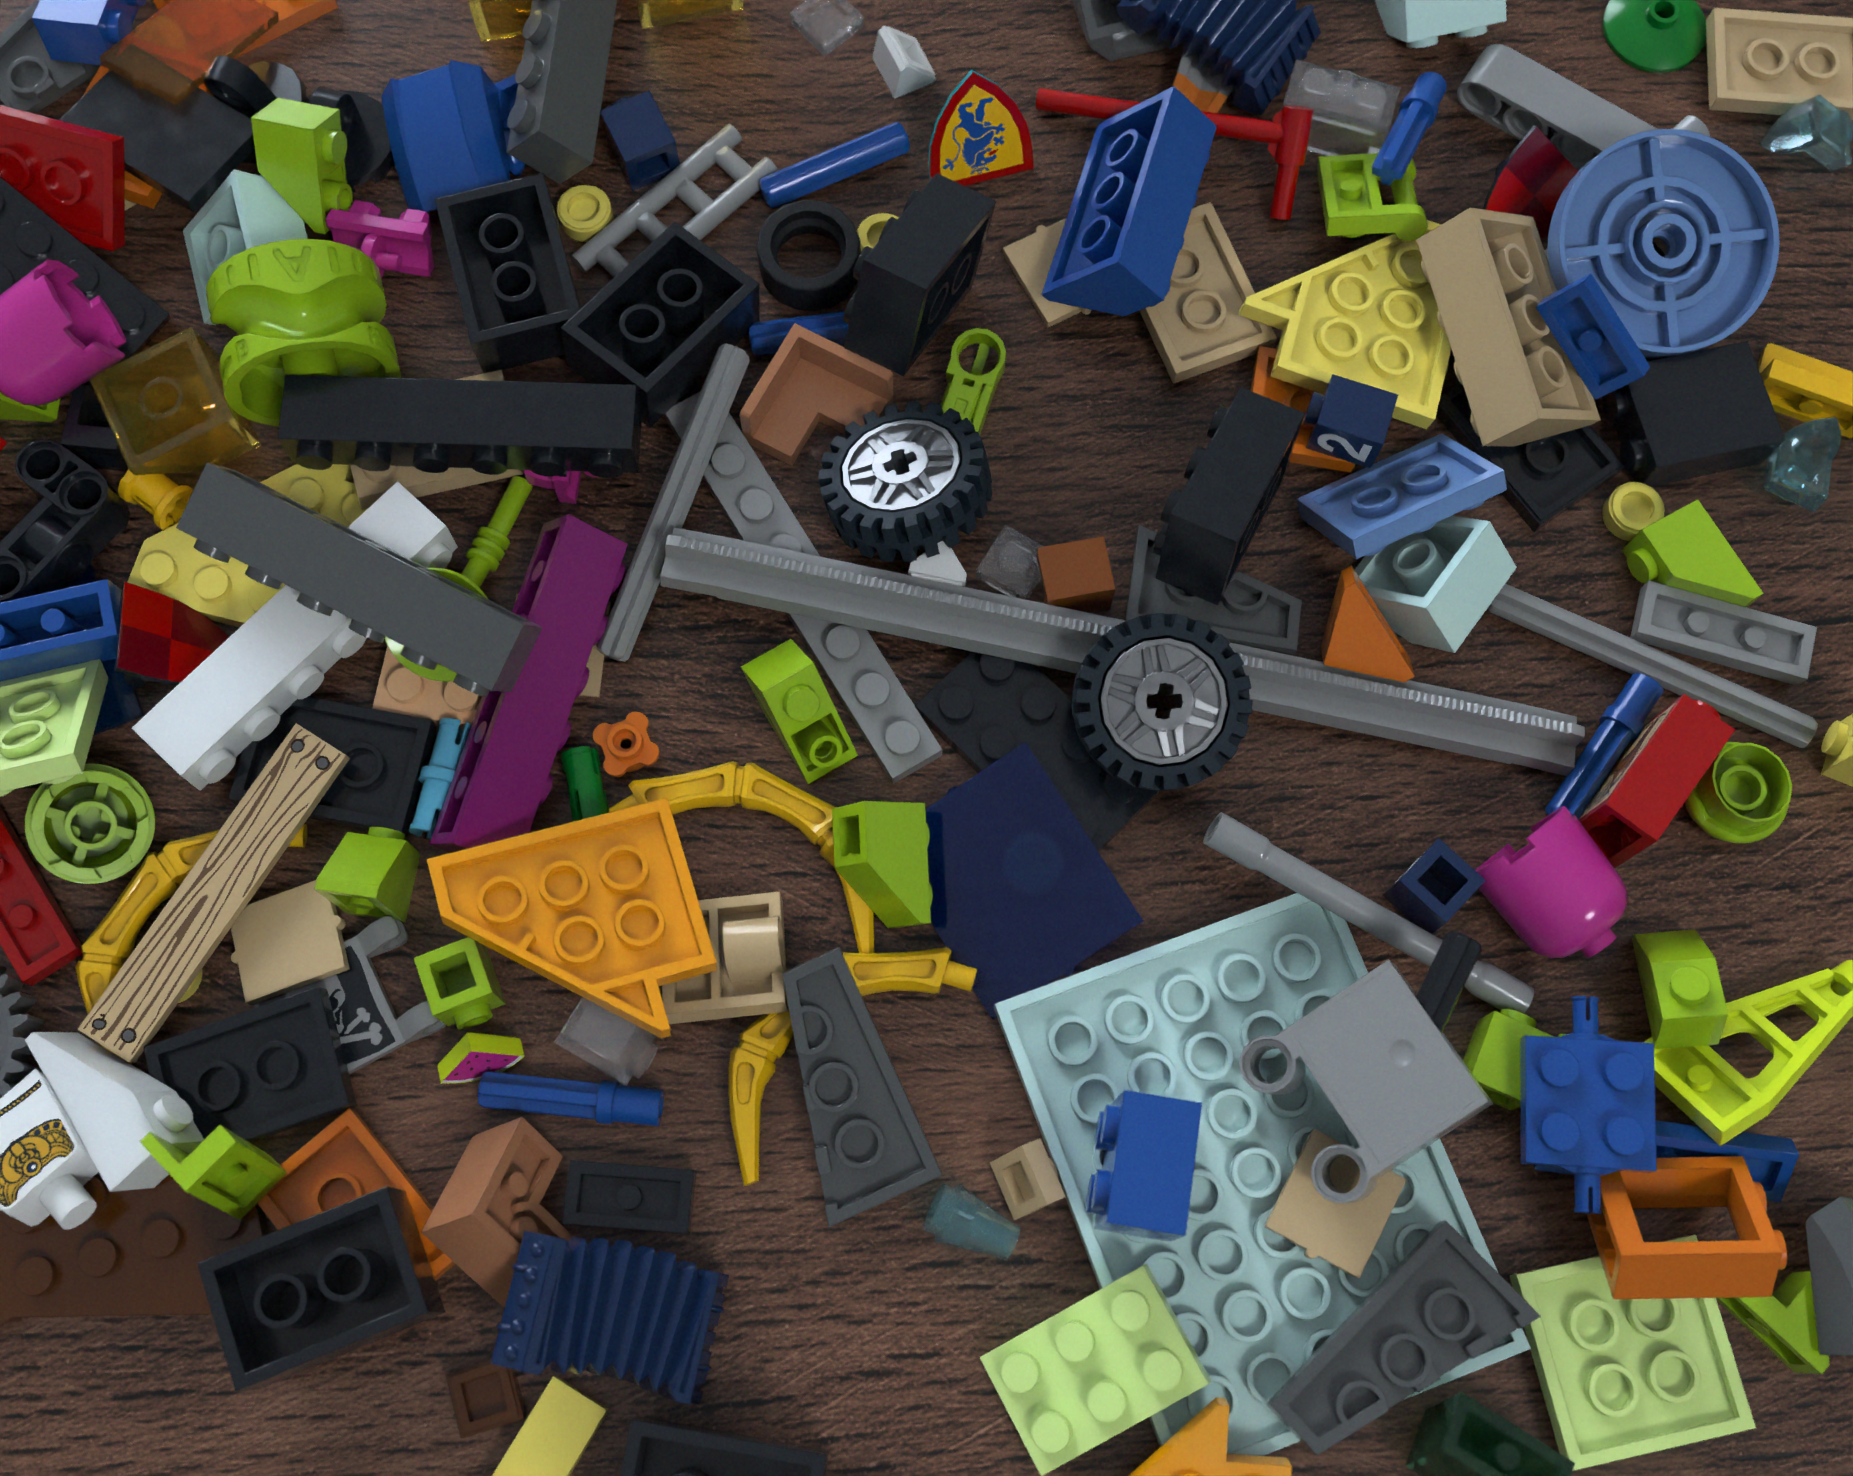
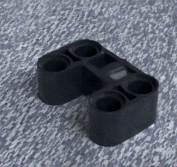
(61, 532)

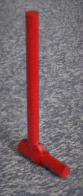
(1286, 134)

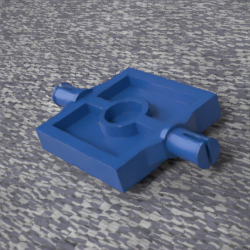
(1587, 1104)

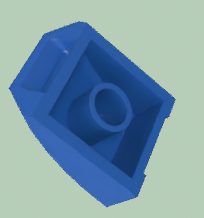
(445, 133)

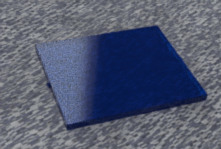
(1019, 881)

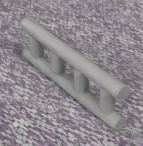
(680, 184)

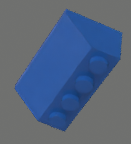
(1132, 207)

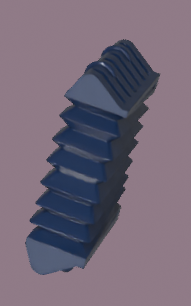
(1244, 39)
(611, 1313)

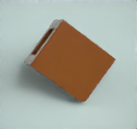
(1077, 575)

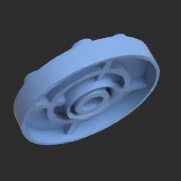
(1703, 207)

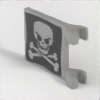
(360, 1004)

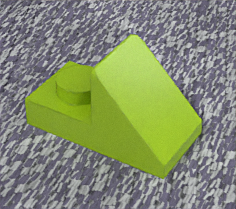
(1784, 1323)

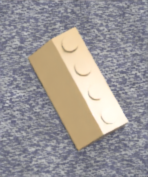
(1487, 285)

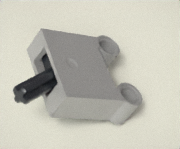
(1382, 1065)

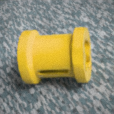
(156, 495)

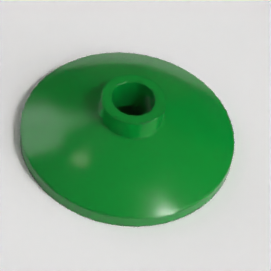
(1655, 33)

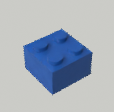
(1145, 1166)

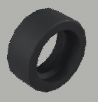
(809, 218)

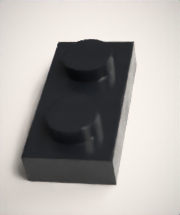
(629, 1197)

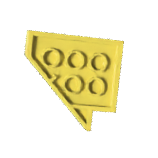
(1363, 321)
(222, 589)

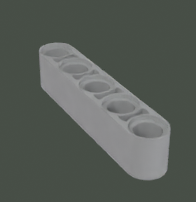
(1521, 93)

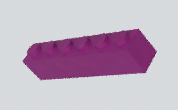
(520, 731)

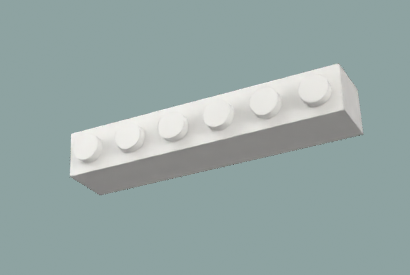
(277, 656)

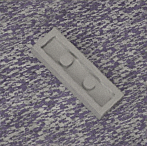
(1723, 633)

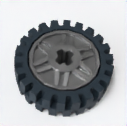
(906, 481)
(1207, 693)

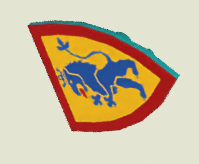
(979, 134)

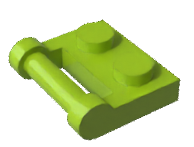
(1354, 200)

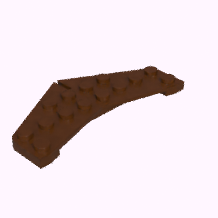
(122, 1261)

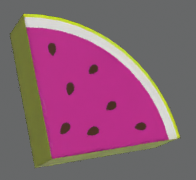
(479, 1054)

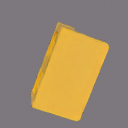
(1807, 387)

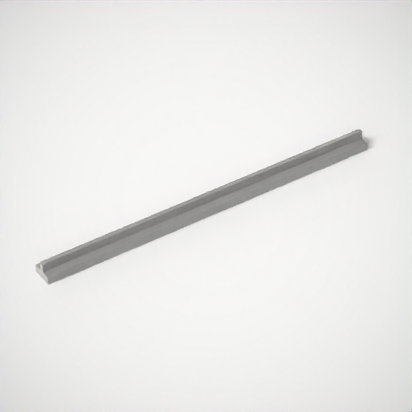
(1063, 636)

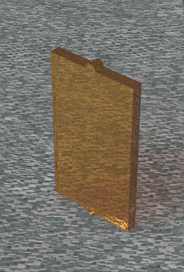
(182, 40)

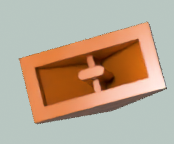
(1360, 636)

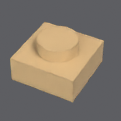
(1027, 1179)

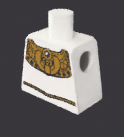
(42, 1158)

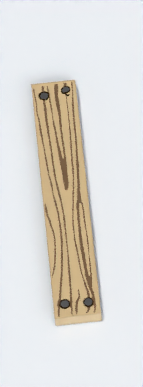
(213, 894)

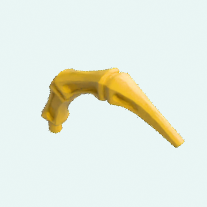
(763, 791)
(150, 886)
(769, 1035)

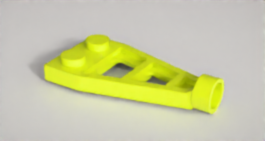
(1722, 1098)

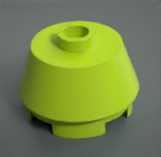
(90, 825)

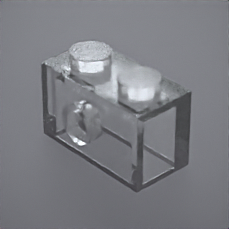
(1349, 110)

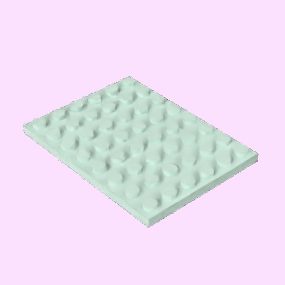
(1176, 1029)

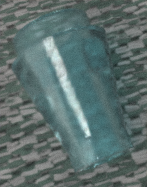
(969, 1223)

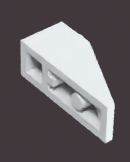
(113, 1108)

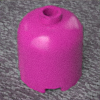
(53, 336)
(1556, 889)

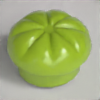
(1741, 794)

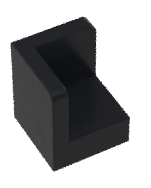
(89, 433)

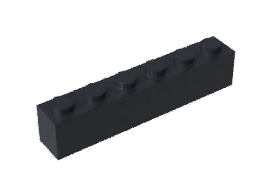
(461, 425)

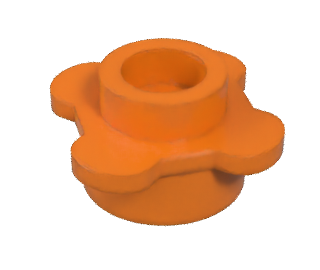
(621, 760)

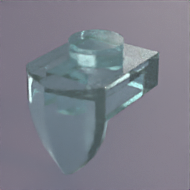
(1813, 128)
(1803, 463)

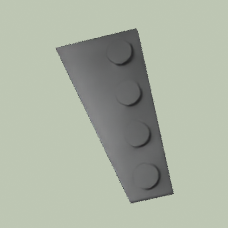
(28, 74)
(856, 1104)
(1406, 1334)

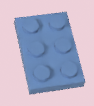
(1401, 495)

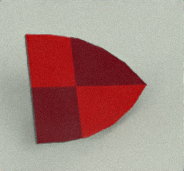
(1531, 180)
(161, 638)

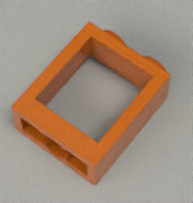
(1692, 1267)

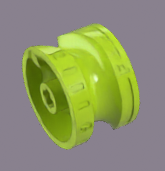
(297, 313)

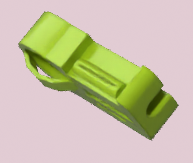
(973, 392)

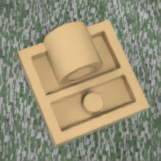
(750, 963)

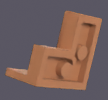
(811, 384)
(493, 1202)

